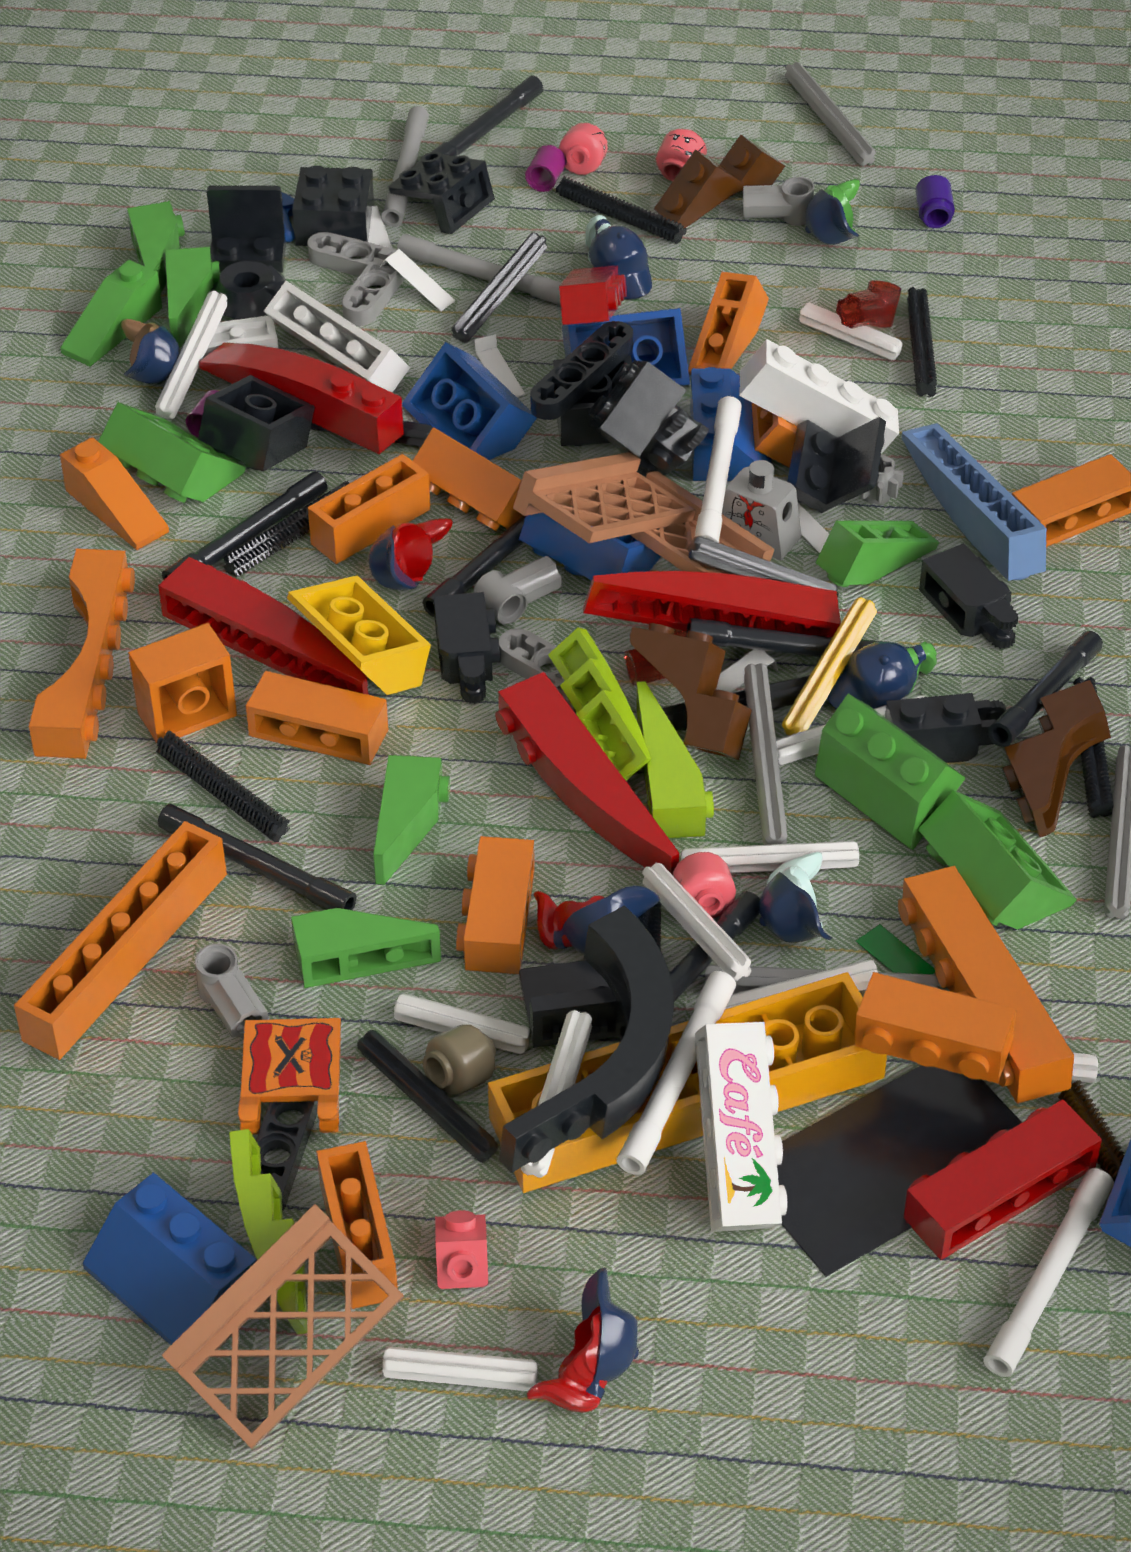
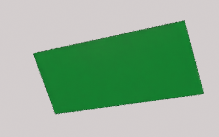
(893, 952)

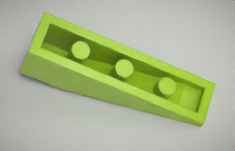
(671, 776)

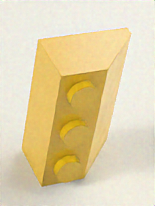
(366, 631)

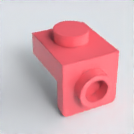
(461, 1250)

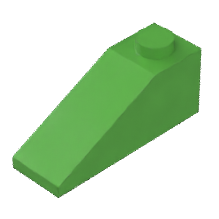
(152, 232)
(188, 283)
(124, 294)
(871, 549)
(407, 810)
(355, 944)

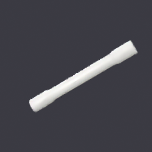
(725, 428)
(647, 1131)
(1017, 1330)

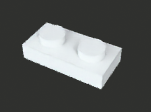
(245, 331)

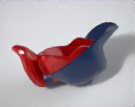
(406, 553)
(568, 923)
(600, 1354)

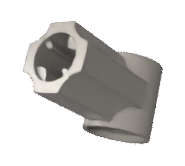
(779, 201)
(515, 590)
(226, 988)

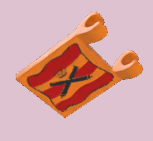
(291, 1064)

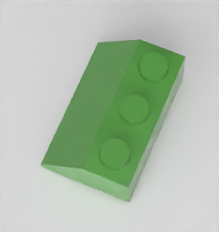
(167, 454)
(883, 770)
(994, 862)

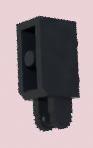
(672, 443)
(969, 595)
(465, 642)
(947, 723)

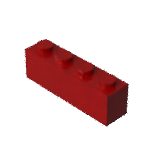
(591, 294)
(1001, 1178)

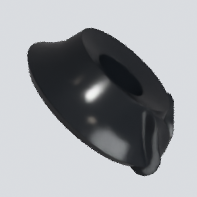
(248, 288)

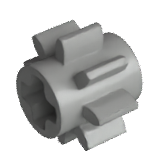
(887, 484)

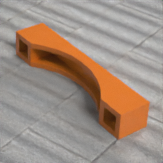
(67, 711)

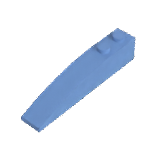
(979, 504)

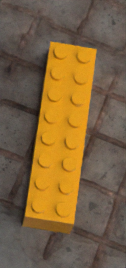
(812, 1060)

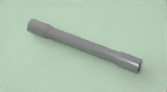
(414, 131)
(429, 252)

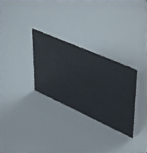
(854, 1167)

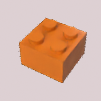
(183, 682)

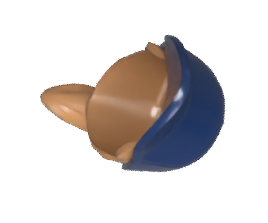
(152, 351)

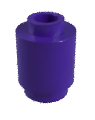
(935, 201)

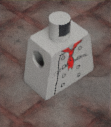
(764, 507)

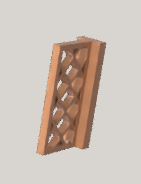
(601, 496)
(673, 540)
(251, 1293)

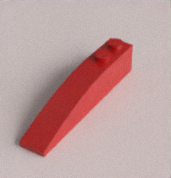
(341, 399)
(740, 600)
(256, 625)
(580, 771)

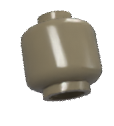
(459, 1059)

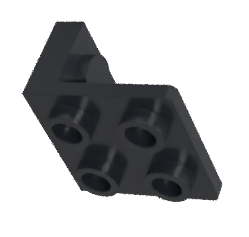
(454, 184)
(246, 225)
(835, 468)
(559, 988)

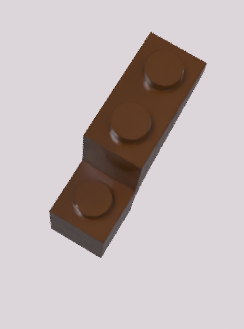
(706, 184)
(693, 666)
(1041, 763)

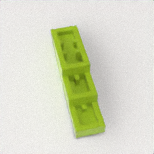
(600, 701)
(262, 1215)

